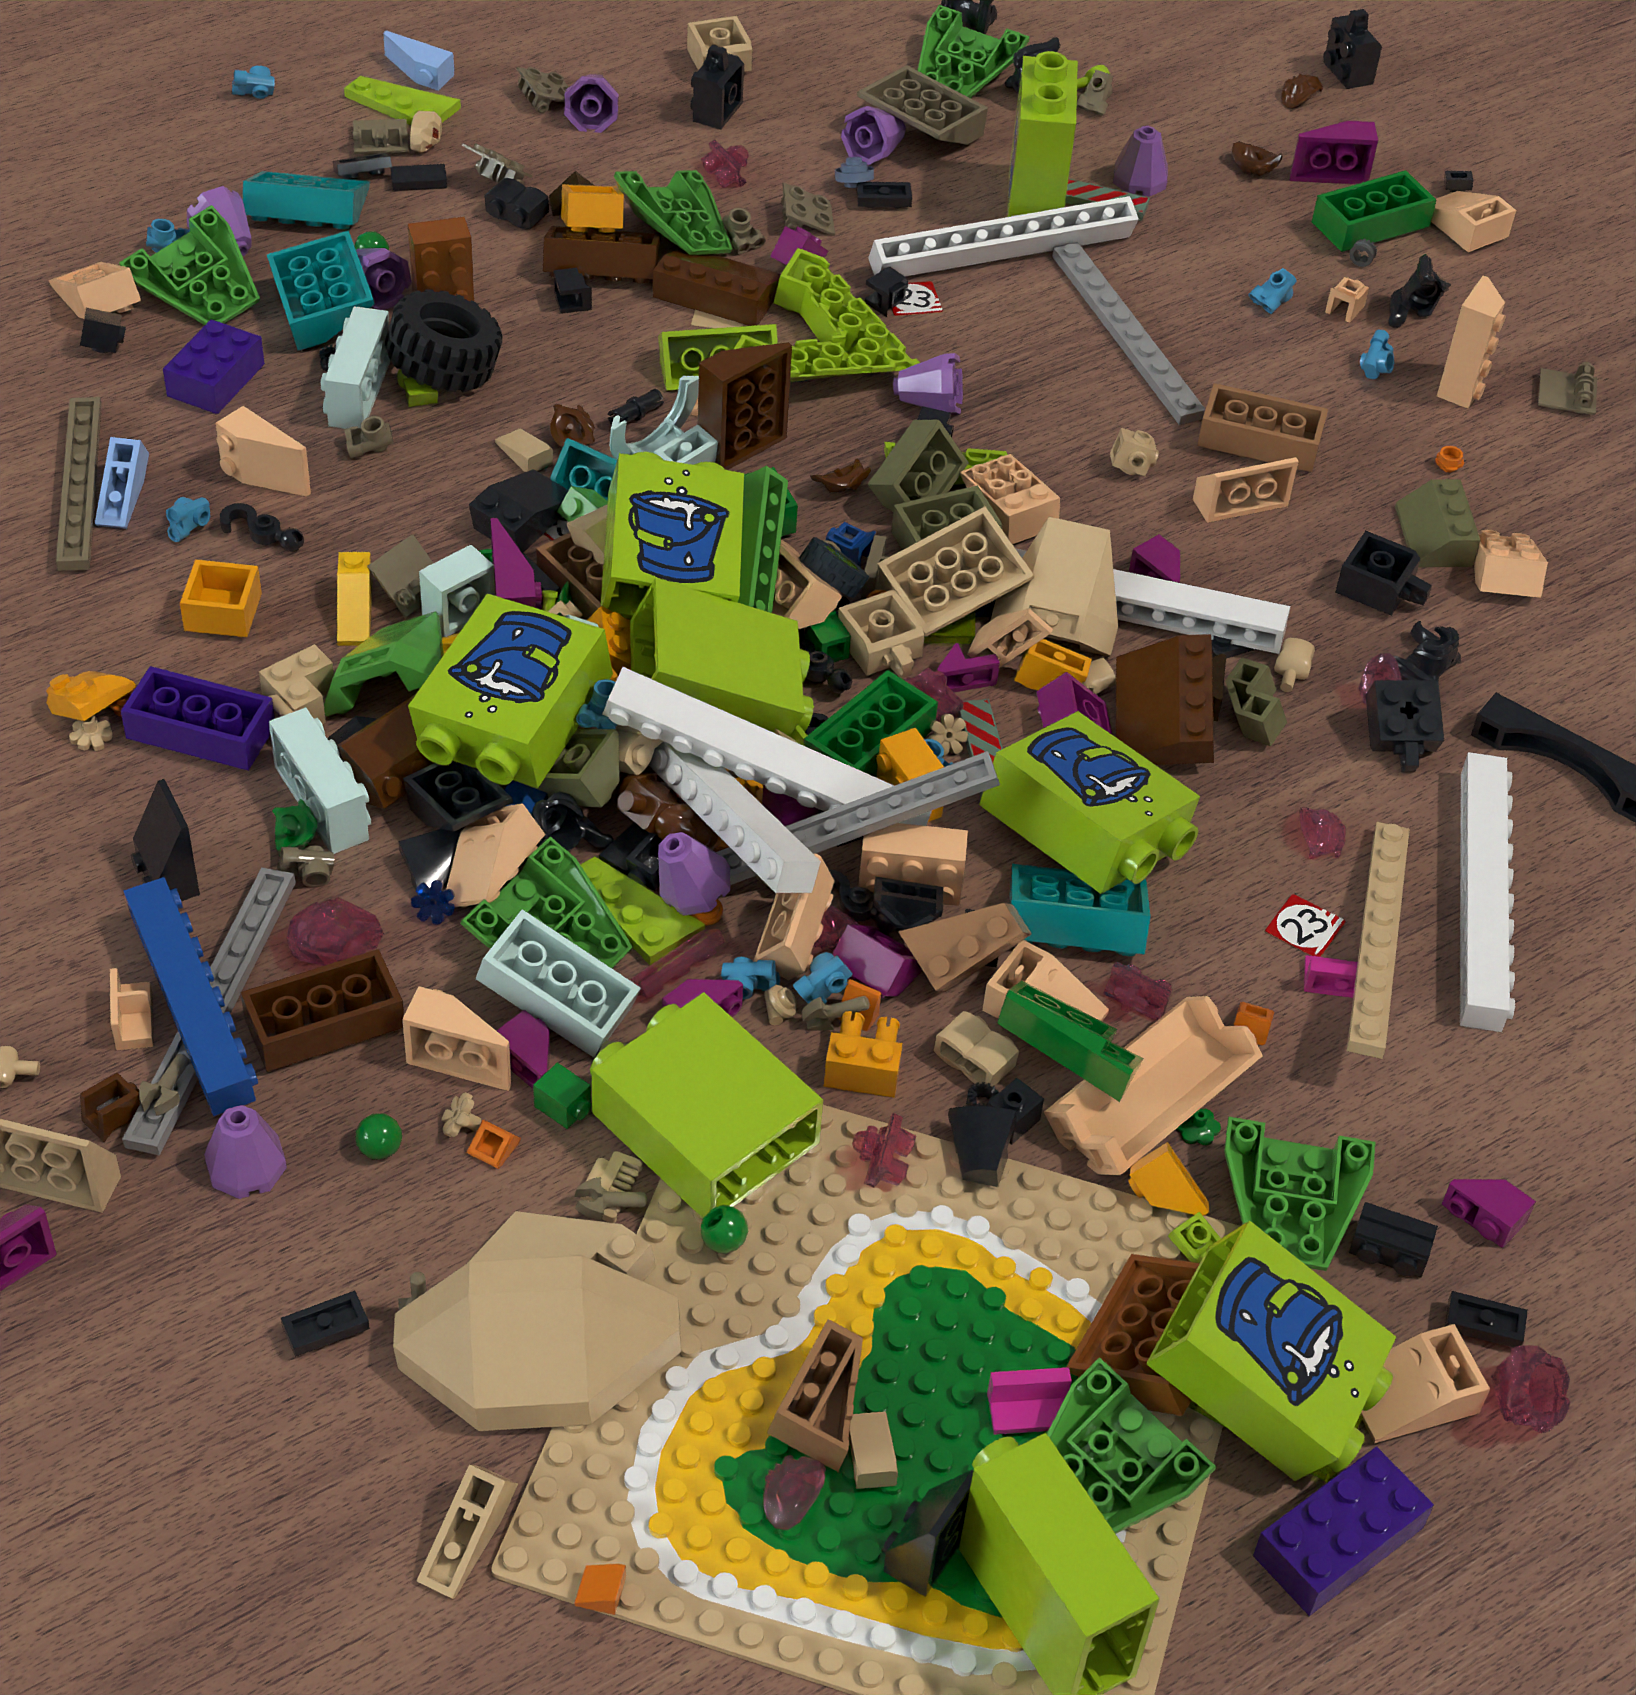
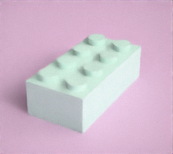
(356, 368)
(321, 779)
(557, 983)

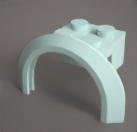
(668, 439)

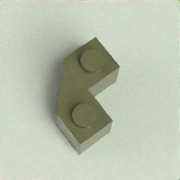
(1253, 701)

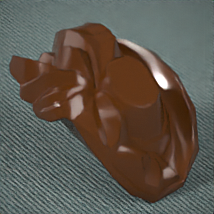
(1299, 90)
(1254, 159)
(571, 424)
(844, 479)

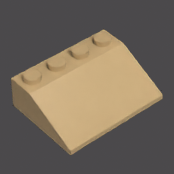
(955, 571)
(56, 1166)

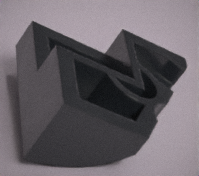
(430, 855)
(982, 1141)

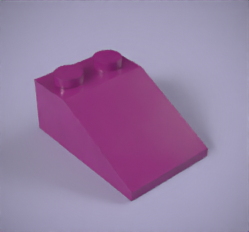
(1335, 153)
(511, 570)

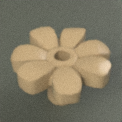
(91, 733)
(949, 733)
(460, 1116)

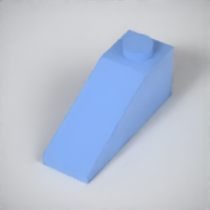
(419, 61)
(121, 482)

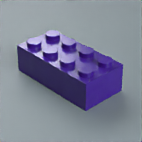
(198, 718)
(1342, 1530)

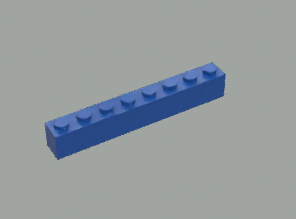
(190, 996)

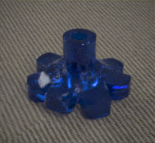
(433, 902)

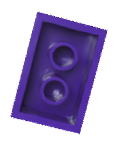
(213, 366)

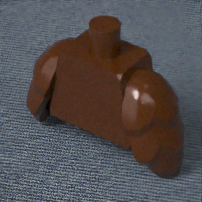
(661, 810)

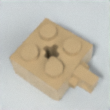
(722, 32)
(883, 633)

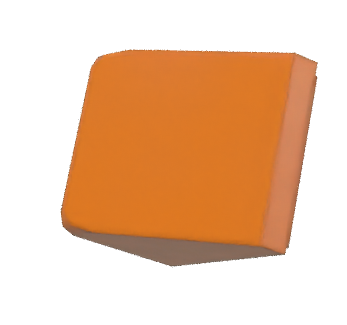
(855, 990)
(1256, 1019)
(492, 1144)
(601, 1587)

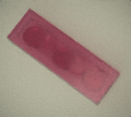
(677, 962)

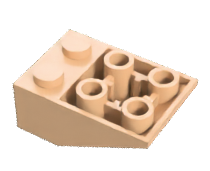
(1473, 218)
(1014, 495)
(1509, 565)
(491, 854)
(1044, 972)
(1430, 1385)

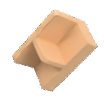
(130, 1013)

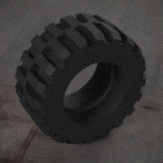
(443, 340)

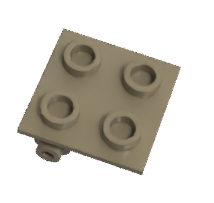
(541, 87)
(380, 136)
(496, 166)
(807, 209)
(1569, 390)
(399, 573)

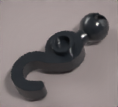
(262, 528)
(822, 669)
(859, 903)

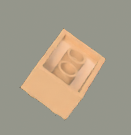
(97, 287)
(261, 454)
(454, 1040)

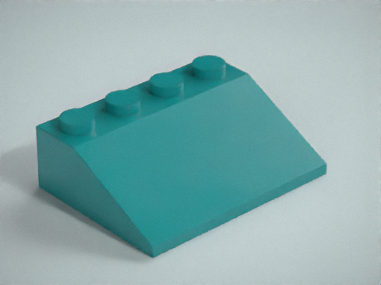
(304, 198)
(320, 286)
(1071, 913)

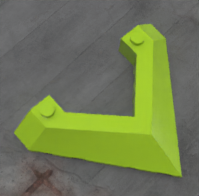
(848, 330)

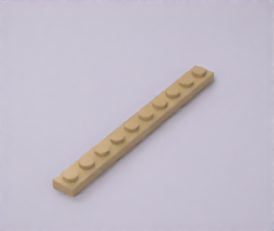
(1378, 941)

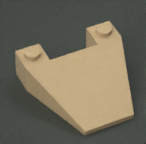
(553, 1236)

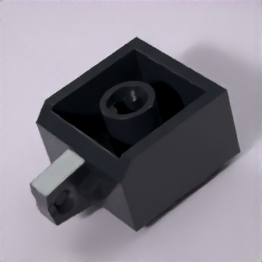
(1352, 50)
(717, 88)
(1382, 574)
(1405, 719)

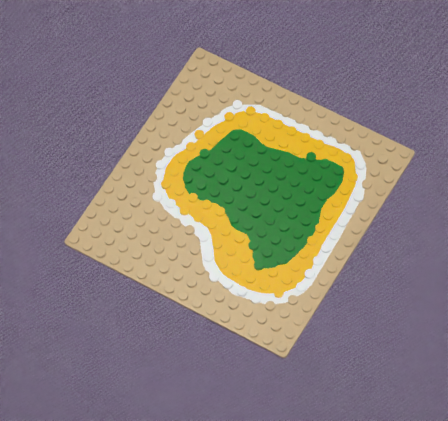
(943, 1292)

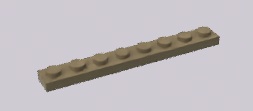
(79, 484)

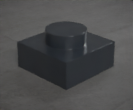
(1458, 180)

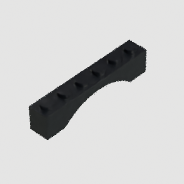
(1516, 728)

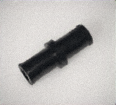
(637, 406)

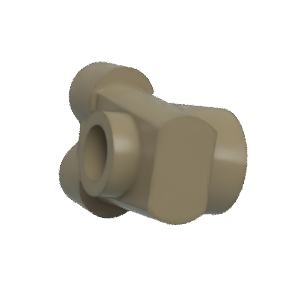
(1095, 98)
(741, 232)
(372, 435)
(311, 863)

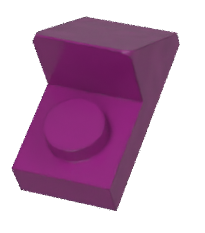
(969, 673)

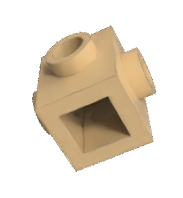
(1134, 452)

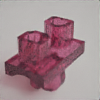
(729, 161)
(935, 686)
(1138, 991)
(881, 1148)

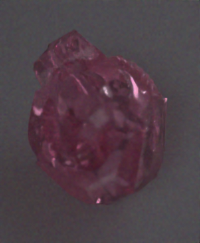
(332, 932)
(1532, 1388)

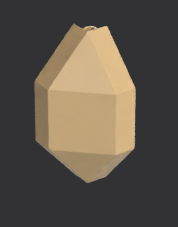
(536, 1340)

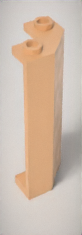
(1183, 1067)

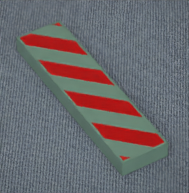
(1083, 193)
(980, 728)

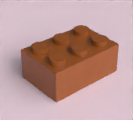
(441, 257)

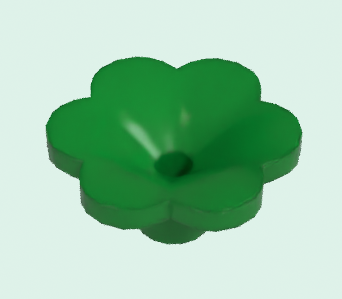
(1200, 1128)

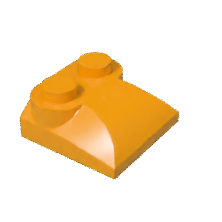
(86, 693)

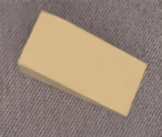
(526, 450)
(872, 1451)

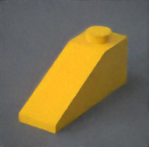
(354, 598)

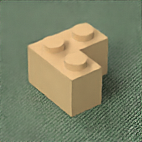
(300, 680)

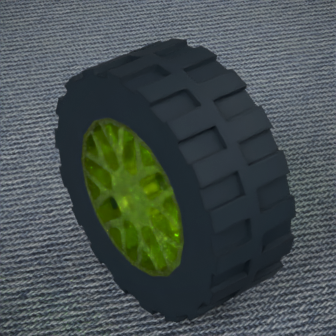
(833, 567)

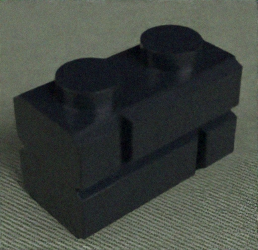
(1393, 1240)

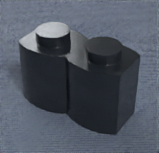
(516, 203)

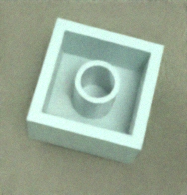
(456, 587)

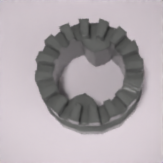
(1363, 245)

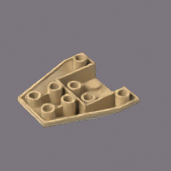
(1070, 585)

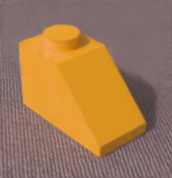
(1047, 662)
(1167, 1182)

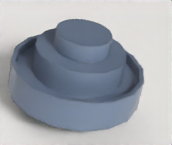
(853, 172)

